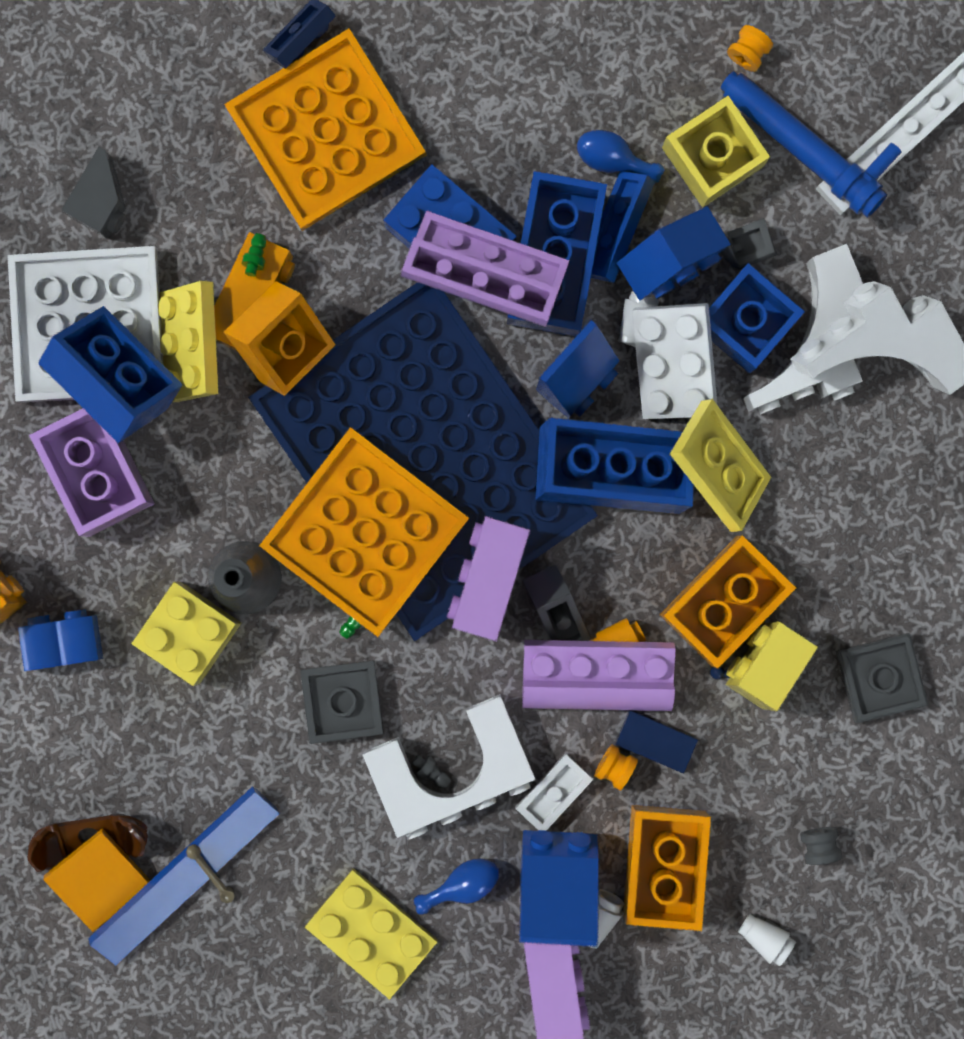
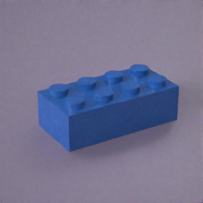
(565, 222)
(611, 467)

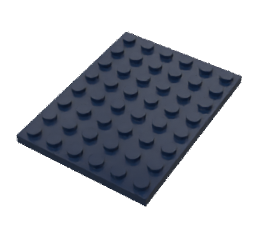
(440, 410)

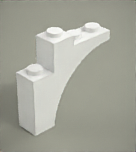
(832, 283)
(881, 327)

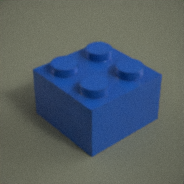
(674, 254)
(751, 318)

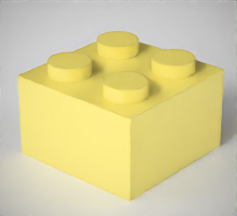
(715, 151)
(186, 633)
(770, 665)

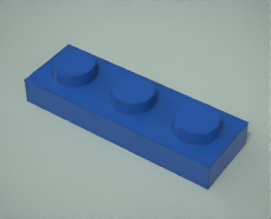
(620, 222)

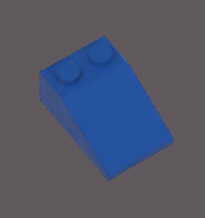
(578, 372)
(559, 888)

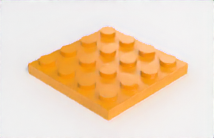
(325, 129)
(364, 532)

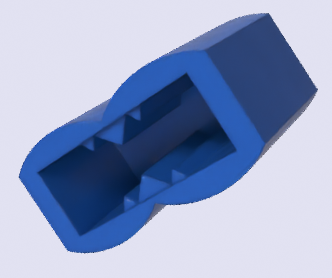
(60, 642)

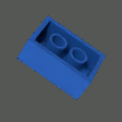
(443, 197)
(110, 373)

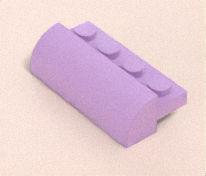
(485, 268)
(598, 675)

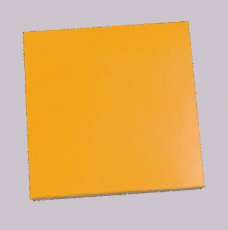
(96, 879)

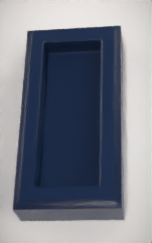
(656, 741)

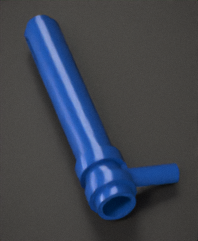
(845, 179)

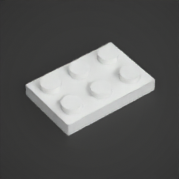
(674, 359)

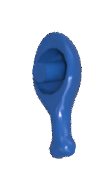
(610, 154)
(465, 885)

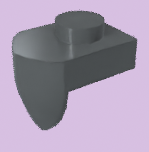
(749, 245)

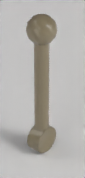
(226, 893)

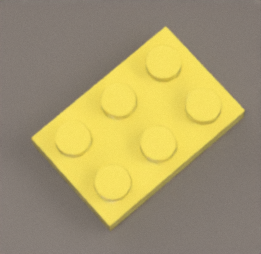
(190, 338)
(720, 465)
(371, 933)

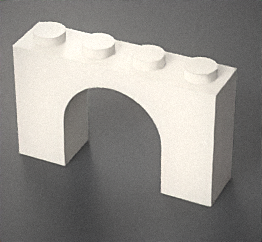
(414, 806)

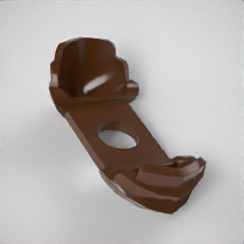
(59, 840)

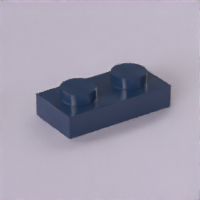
(306, 26)

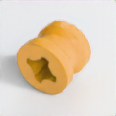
(750, 48)
(616, 767)

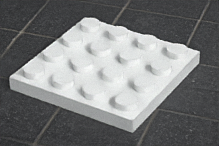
(65, 286)

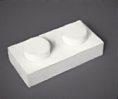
(554, 793)

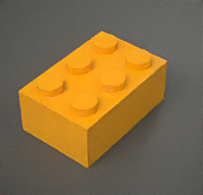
(727, 601)
(666, 867)

